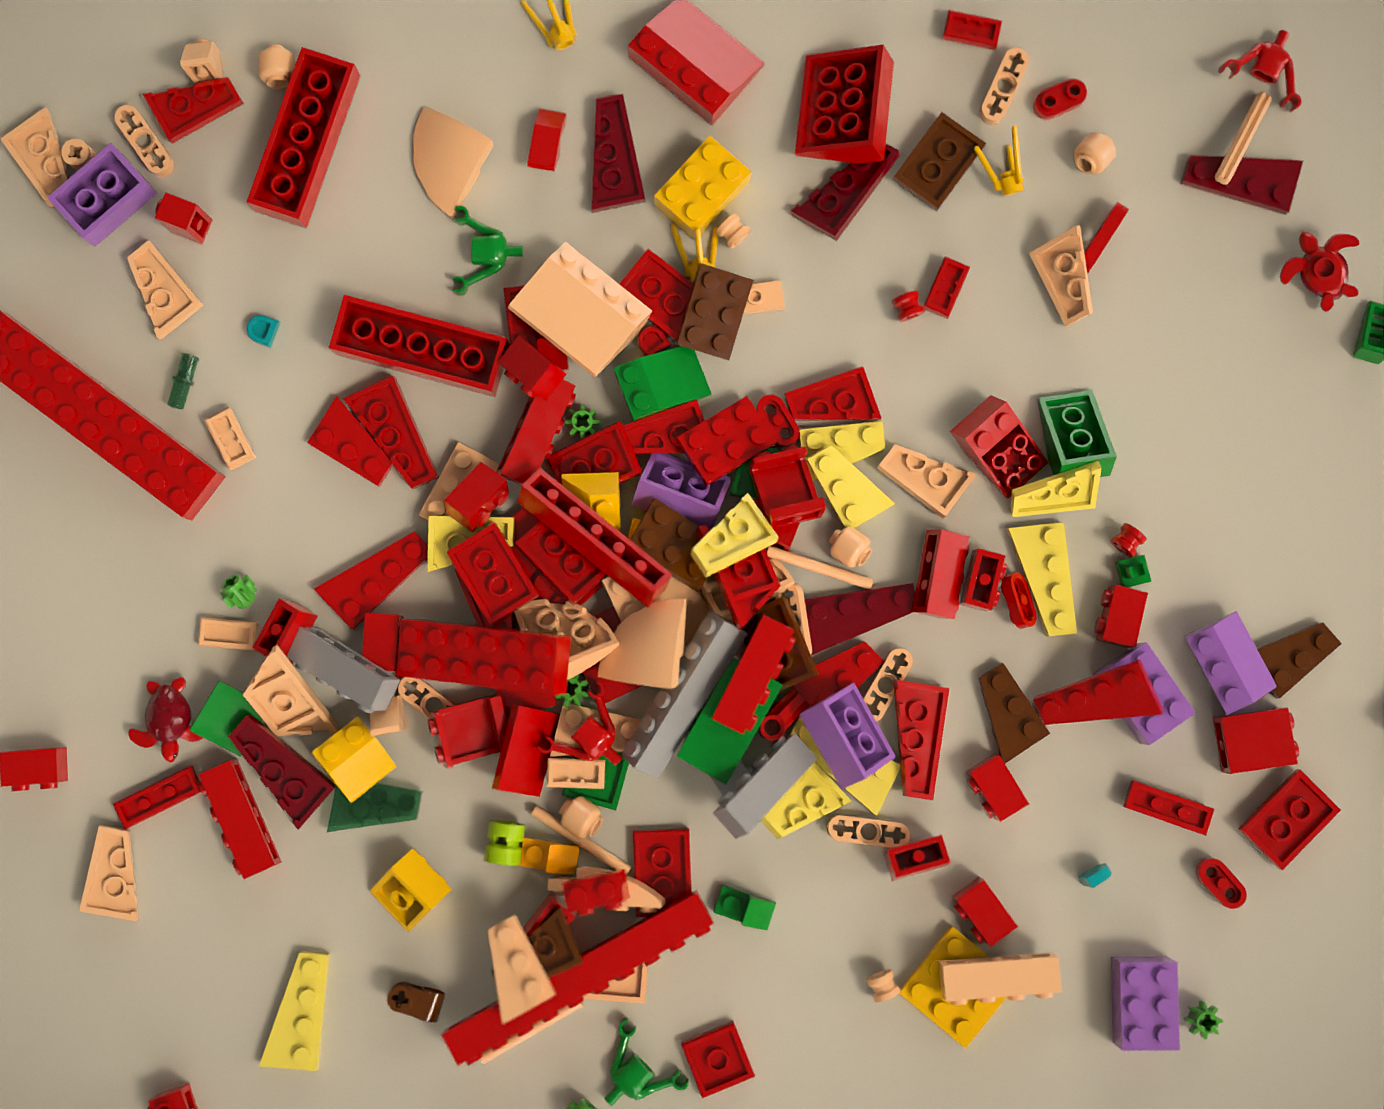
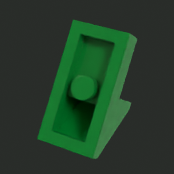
(744, 908)

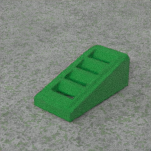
(1366, 348)

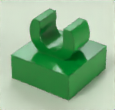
(1133, 571)

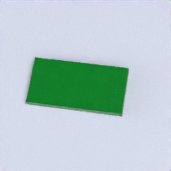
(715, 746)

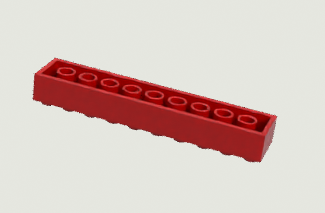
(104, 421)

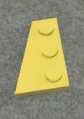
(1059, 493)
(447, 533)
(734, 538)

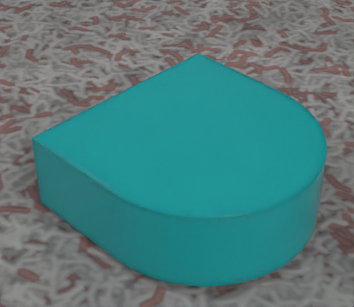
(262, 329)
(1095, 875)

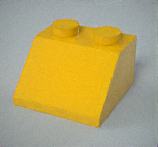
(598, 492)
(354, 759)
(410, 890)

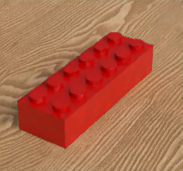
(304, 137)
(418, 345)
(484, 656)

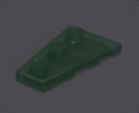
(376, 806)

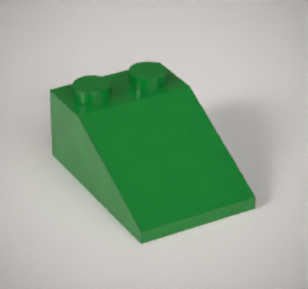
(661, 381)
(1075, 432)

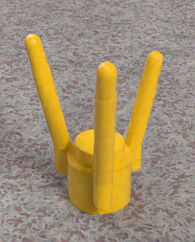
(561, 34)
(1011, 181)
(690, 270)

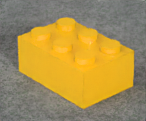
(702, 187)

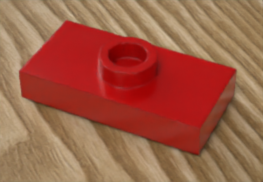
(972, 30)
(946, 287)

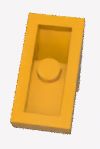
(549, 856)

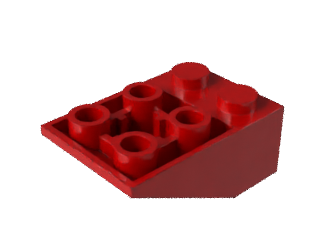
(999, 445)

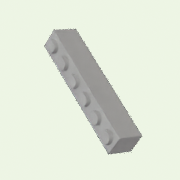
(678, 707)

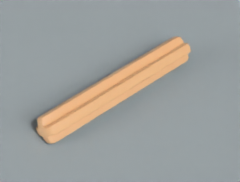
(1243, 138)

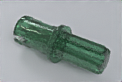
(182, 381)

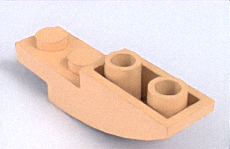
(640, 893)

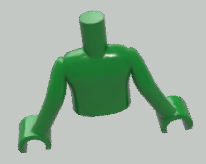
(485, 250)
(635, 1074)

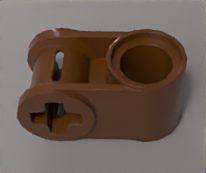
(422, 1001)

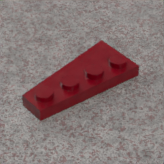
(615, 161)
(1255, 182)
(843, 196)
(851, 614)
(286, 773)

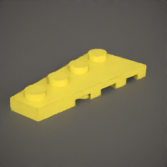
(870, 791)
(299, 1022)

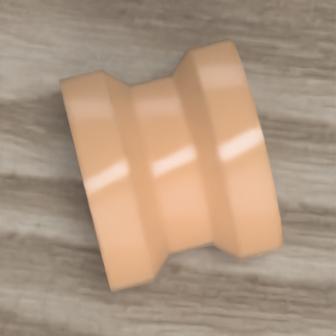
(82, 150)
(733, 230)
(883, 985)

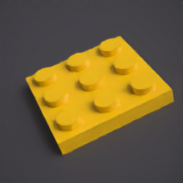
(924, 990)

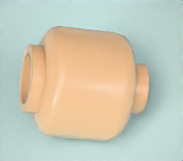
(276, 66)
(1094, 153)
(850, 547)
(581, 817)

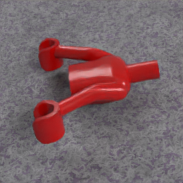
(1268, 66)
(591, 736)

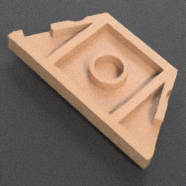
(286, 699)

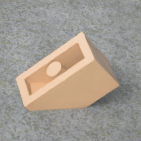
(202, 61)
(391, 720)

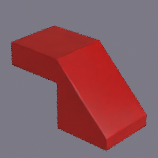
(546, 140)

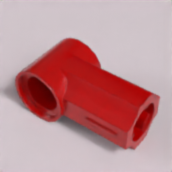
(784, 714)

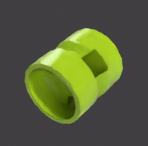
(504, 853)

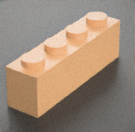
(1000, 977)

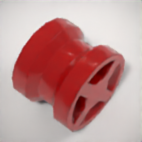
(908, 306)
(1128, 540)

